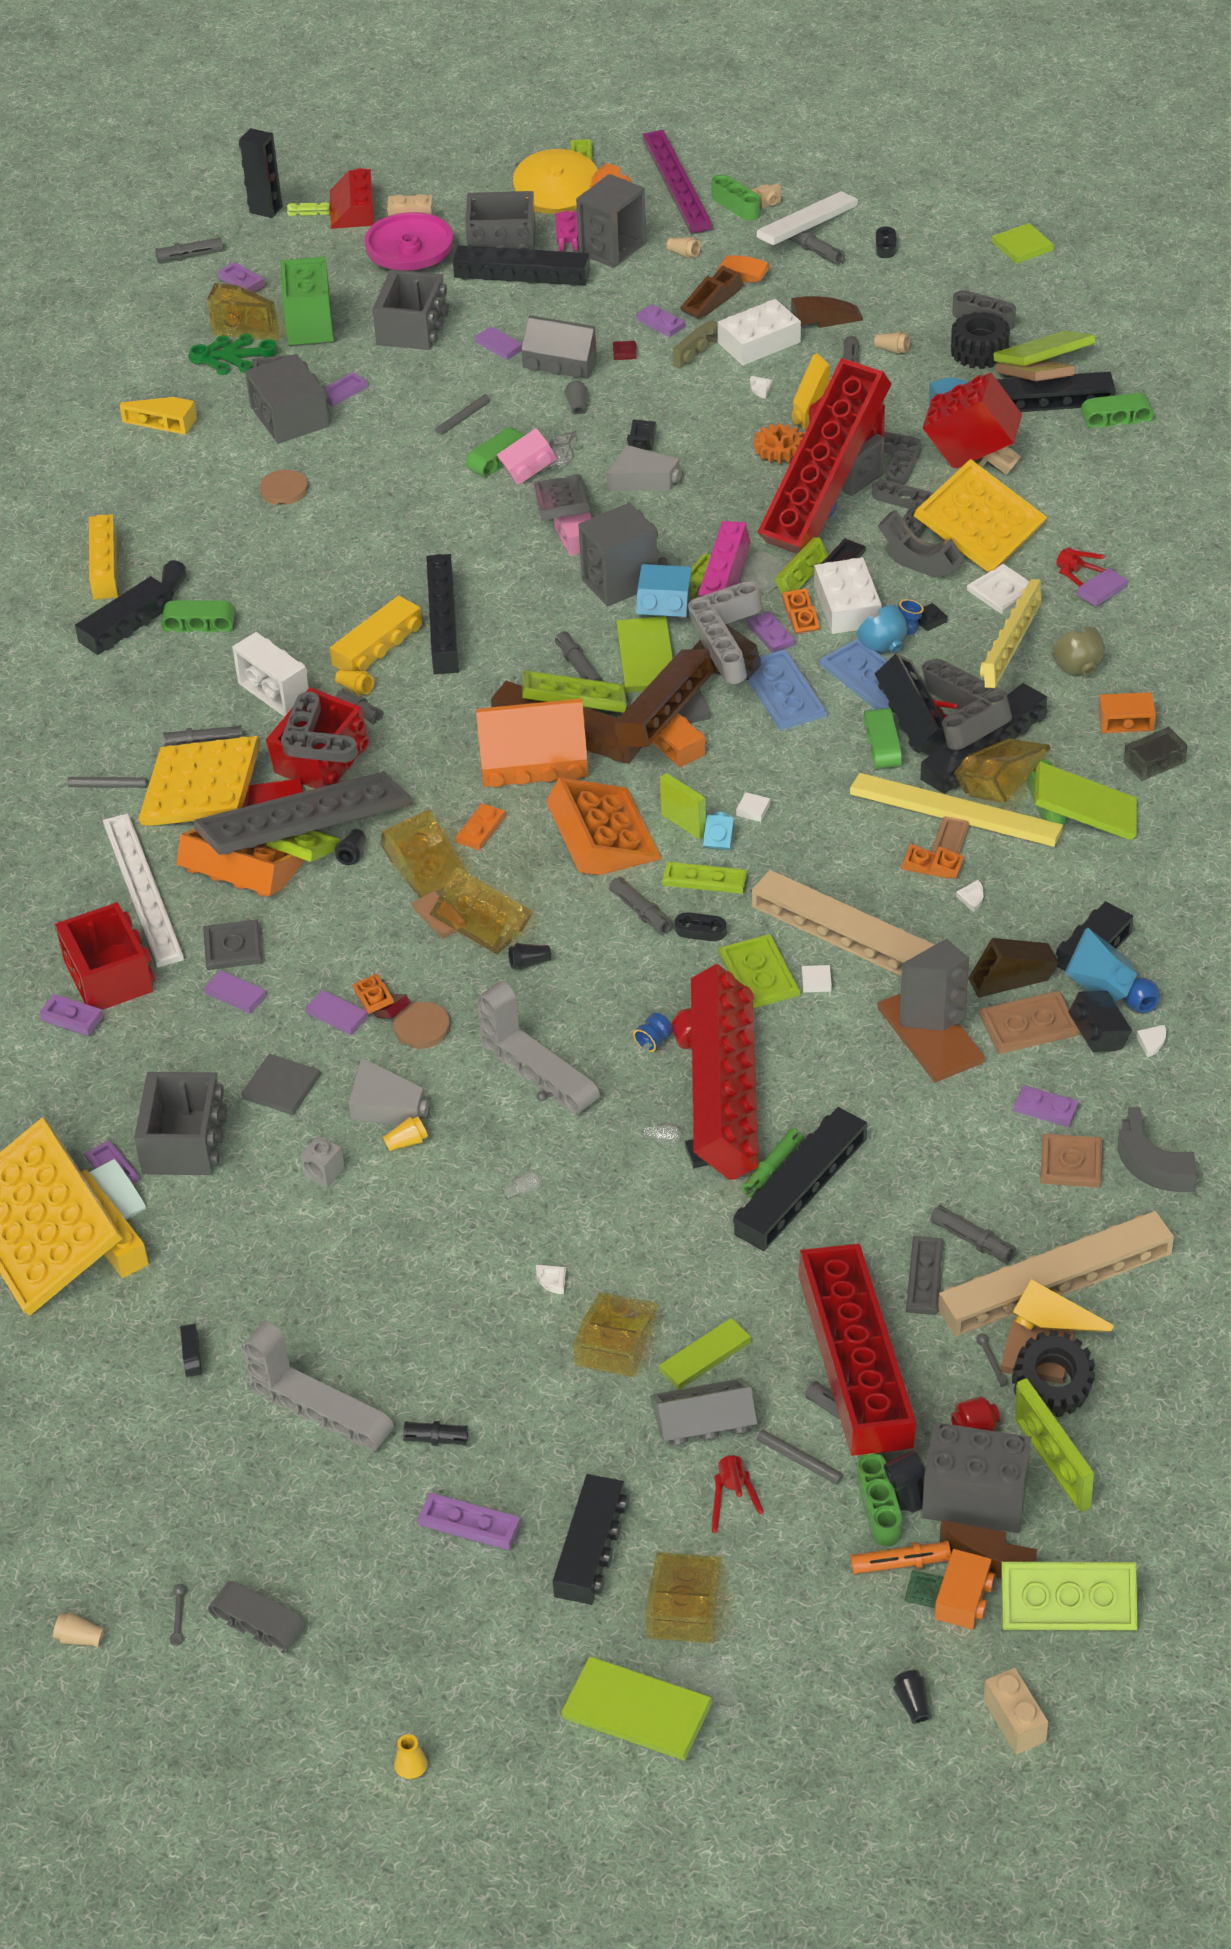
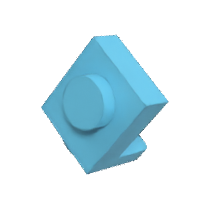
(718, 831)

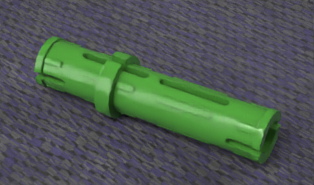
(773, 1161)

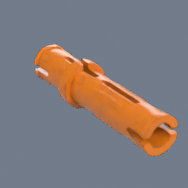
(939, 1553)

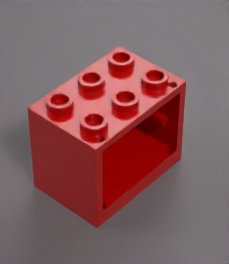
(972, 420)
(334, 718)
(105, 956)

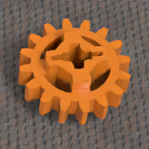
(777, 442)

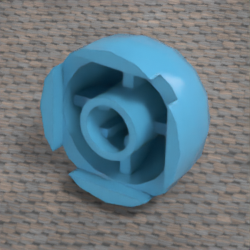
(885, 631)

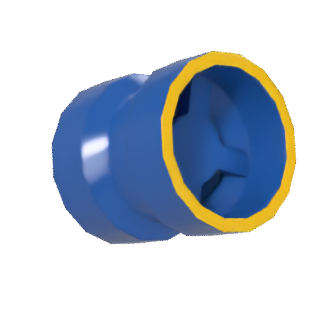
(912, 612)
(655, 1029)

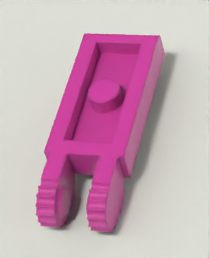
(567, 229)

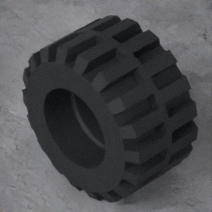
(977, 338)
(1064, 1353)

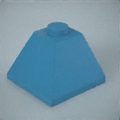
(1101, 967)

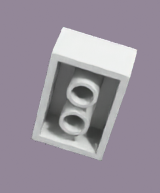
(759, 332)
(846, 594)
(269, 672)

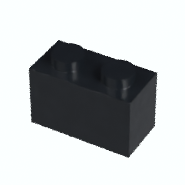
(1100, 1021)

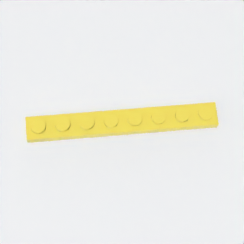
(1011, 634)

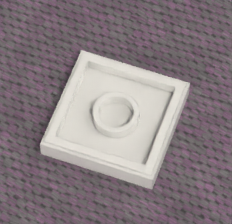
(999, 588)

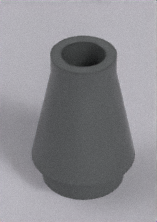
(576, 395)

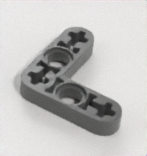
(901, 453)
(891, 492)
(301, 740)

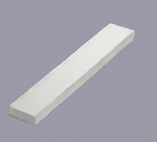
(806, 218)

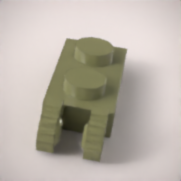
(695, 343)

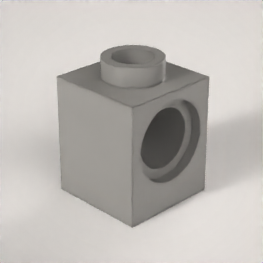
(322, 1161)

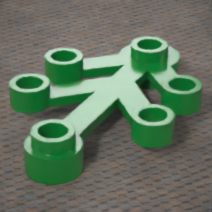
(208, 354)

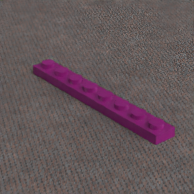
(677, 181)

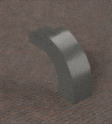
(915, 553)
(1151, 1164)

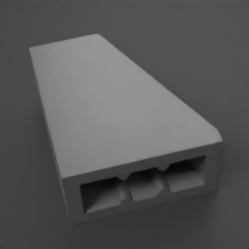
(643, 471)
(385, 1096)

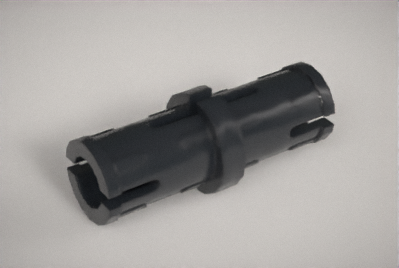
(435, 1433)

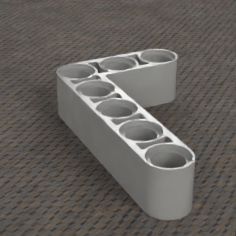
(709, 618)
(531, 1060)
(311, 1399)

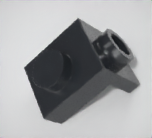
(642, 434)

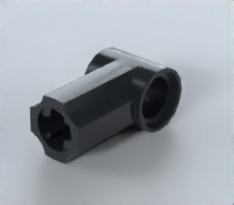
(906, 1478)

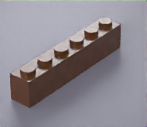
(663, 698)
(598, 726)

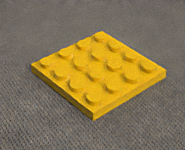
(980, 516)
(199, 780)

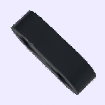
(882, 242)
(700, 926)
(190, 1350)

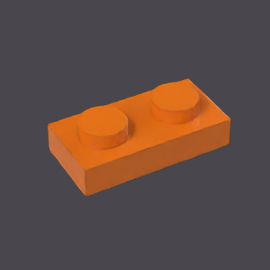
(480, 826)

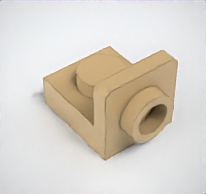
(768, 194)
(1002, 459)

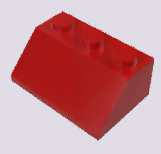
(352, 200)

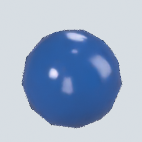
(1143, 995)

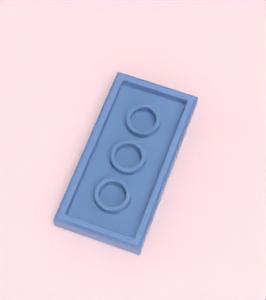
(855, 668)
(785, 691)

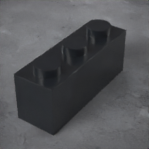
(1107, 922)

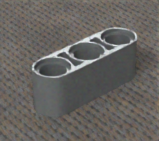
(966, 302)
(258, 1615)

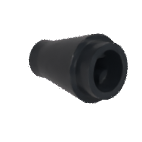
(173, 575)
(349, 849)
(528, 955)
(912, 1694)

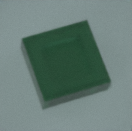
(923, 1588)

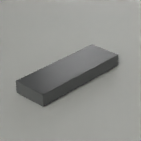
(924, 1275)

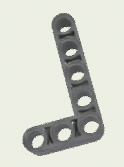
(981, 707)

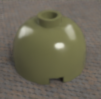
(1079, 652)

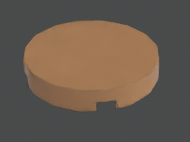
(283, 487)
(421, 1025)

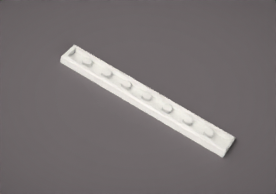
(143, 890)

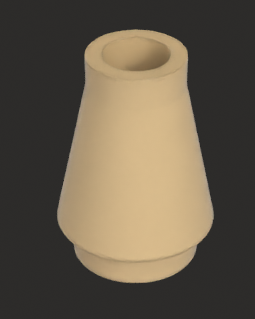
(684, 246)
(893, 342)
(77, 1630)

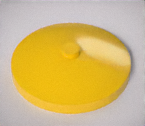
(555, 178)

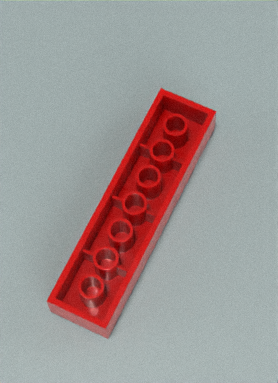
(825, 456)
(724, 1073)
(856, 1350)

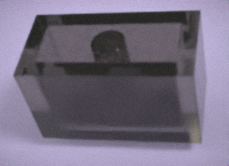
(1155, 753)

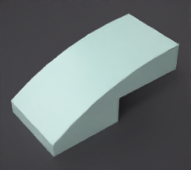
(118, 1188)

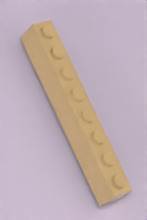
(836, 922)
(1060, 1270)

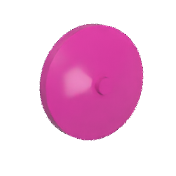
(409, 241)

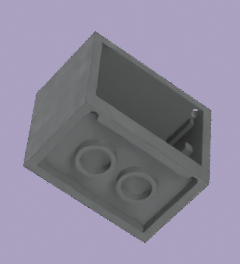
(501, 219)
(611, 220)
(410, 309)
(287, 398)
(614, 550)
(180, 1123)
(976, 1477)

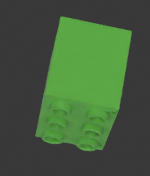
(306, 300)

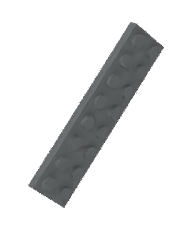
(301, 813)

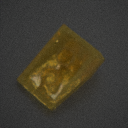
(240, 311)
(999, 769)
(421, 853)
(614, 1334)
(683, 1597)

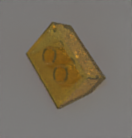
(480, 911)

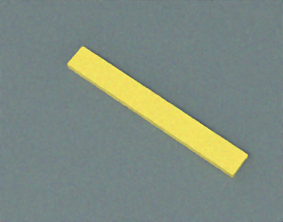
(943, 805)

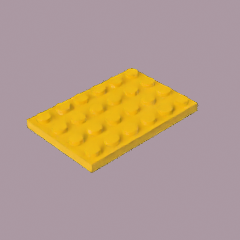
(47, 1218)

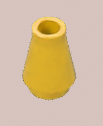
(356, 681)
(406, 1134)
(409, 1759)

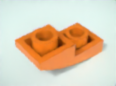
(749, 268)
(800, 611)
(942, 864)
(372, 993)

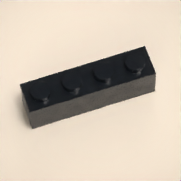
(260, 173)
(123, 615)
(911, 704)
(589, 1539)

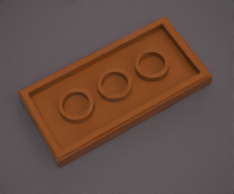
(937, 1051)

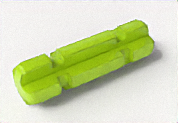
(308, 209)

